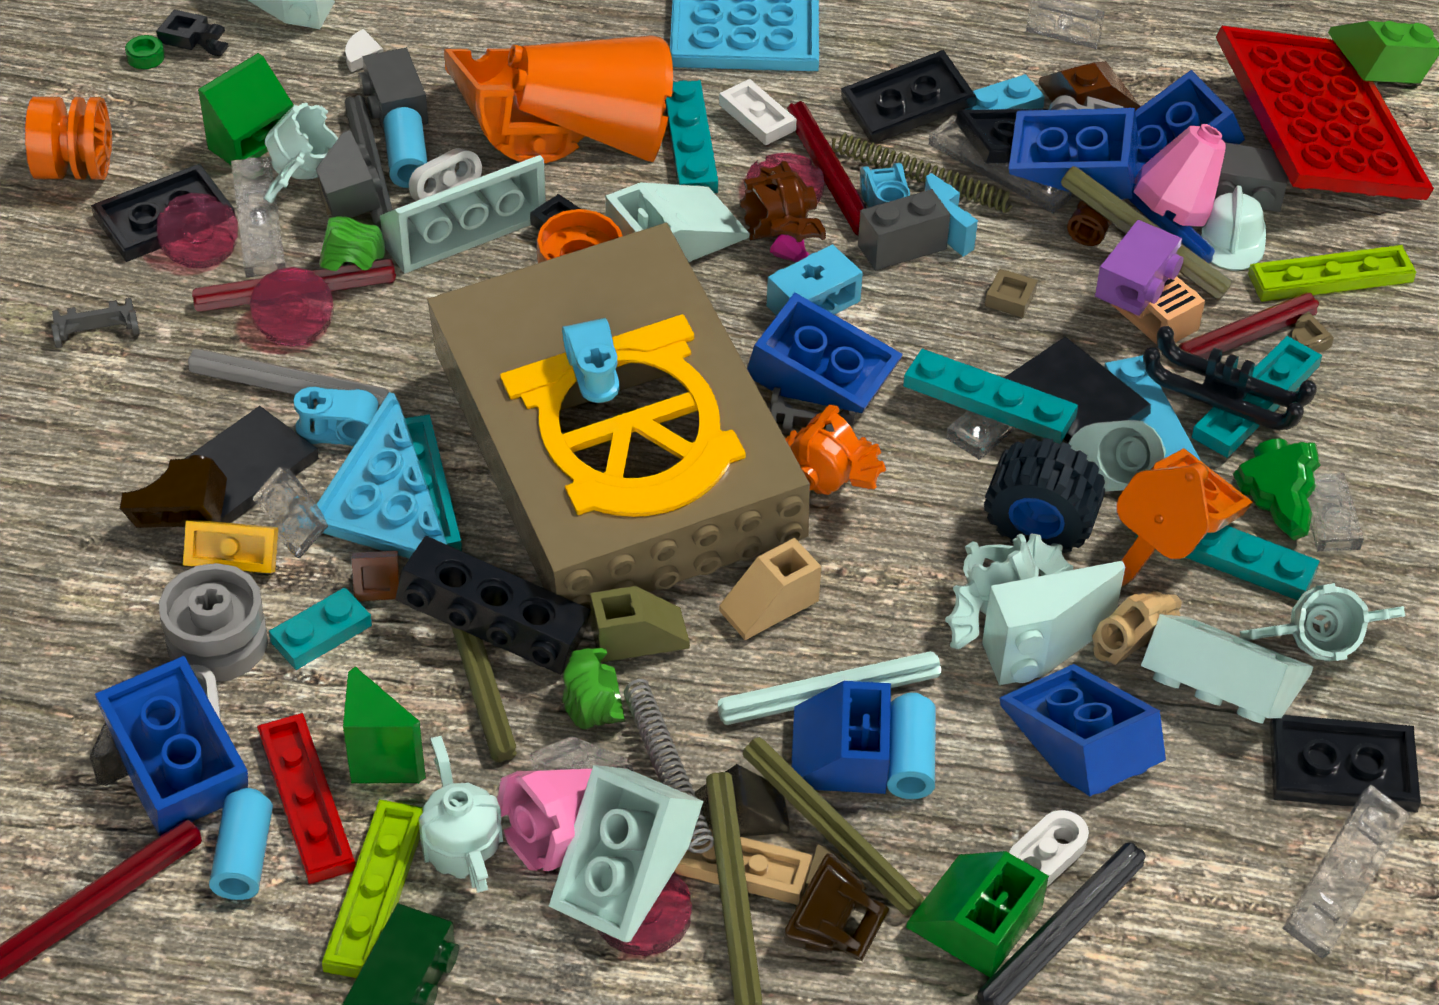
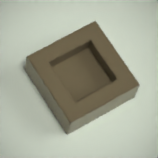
(1011, 293)

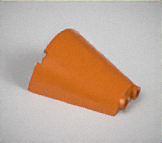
(599, 89)
(492, 100)

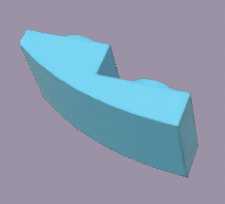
(962, 225)

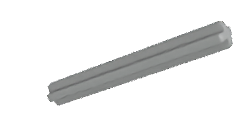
(270, 375)

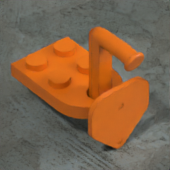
(1175, 509)

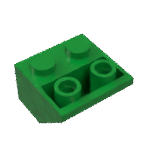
(242, 109)
(981, 908)

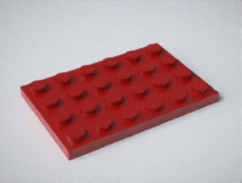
(1322, 115)

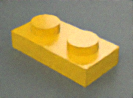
(238, 545)

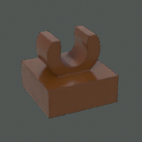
(375, 575)

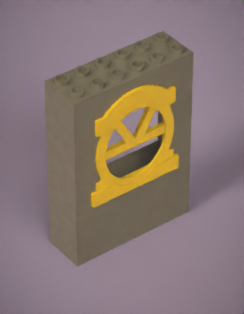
(594, 529)

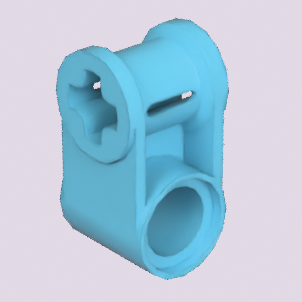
(883, 184)
(593, 359)
(337, 417)

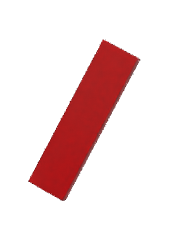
(306, 798)

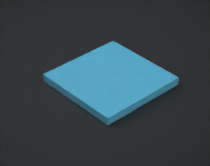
(745, 34)

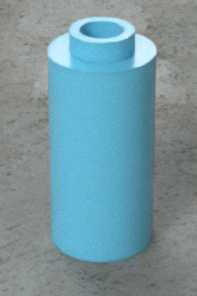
(404, 144)
(912, 746)
(241, 845)

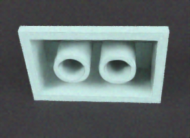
(1224, 667)

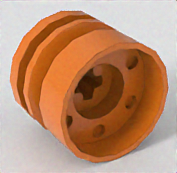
(62, 137)
(574, 231)

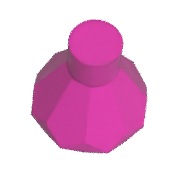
(787, 248)

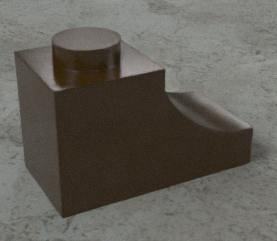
(184, 492)

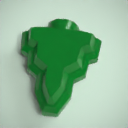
(1281, 482)

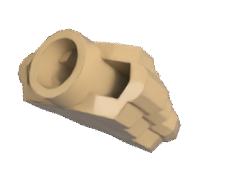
(1132, 625)

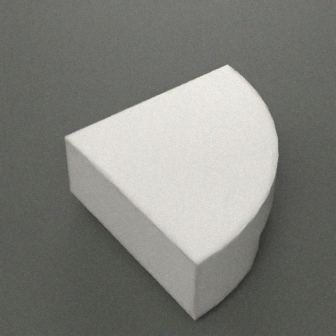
(358, 46)

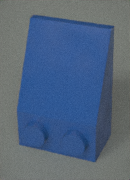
(1175, 109)
(1093, 140)
(820, 358)
(1087, 728)
(172, 744)

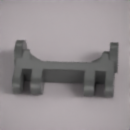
(93, 319)
(789, 416)

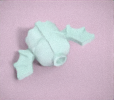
(298, 145)
(1011, 564)
(1346, 621)
(459, 825)

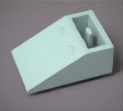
(692, 213)

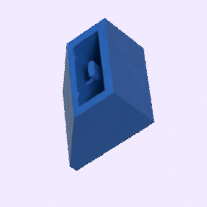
(844, 738)

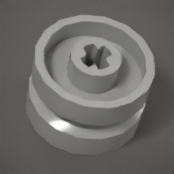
(214, 619)

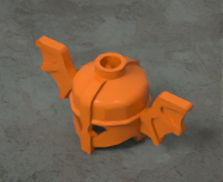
(835, 456)

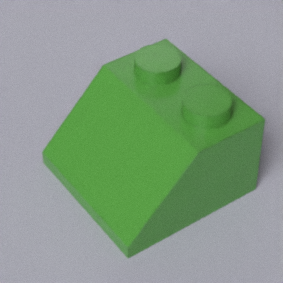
(1388, 50)

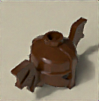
(780, 204)

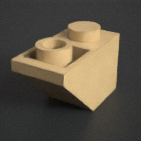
(773, 589)

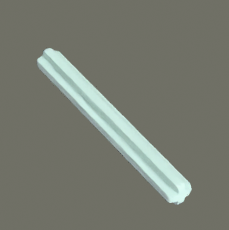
(786, 696)

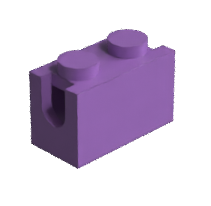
(1139, 268)

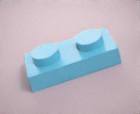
(1009, 94)

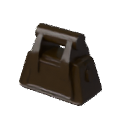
(827, 908)

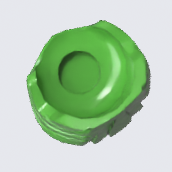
(351, 242)
(591, 690)

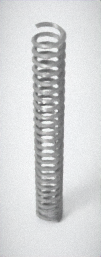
(651, 752)

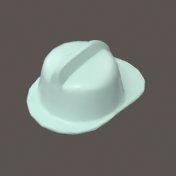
(1236, 231)
(1119, 449)

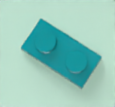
(320, 628)

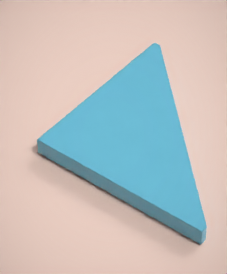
(381, 489)

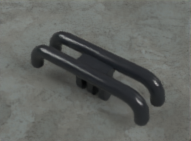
(1226, 385)

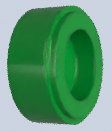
(144, 52)

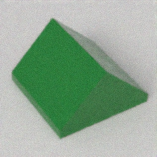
(380, 735)

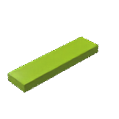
(1332, 273)
(373, 887)

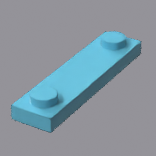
(1162, 415)

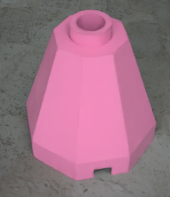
(1184, 176)
(542, 813)

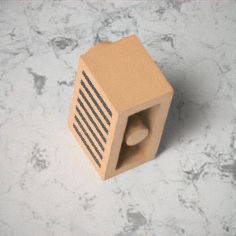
(1177, 308)

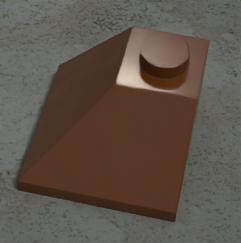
(1090, 80)

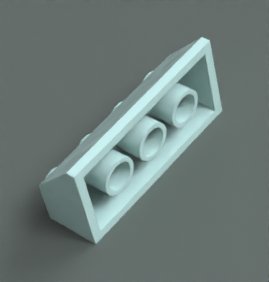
(464, 215)

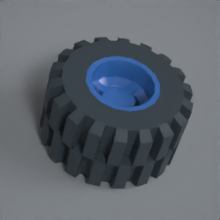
(1045, 492)

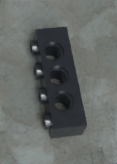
(492, 604)

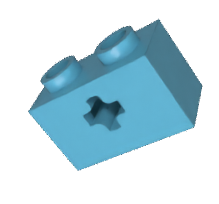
(821, 277)

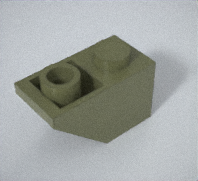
(635, 624)

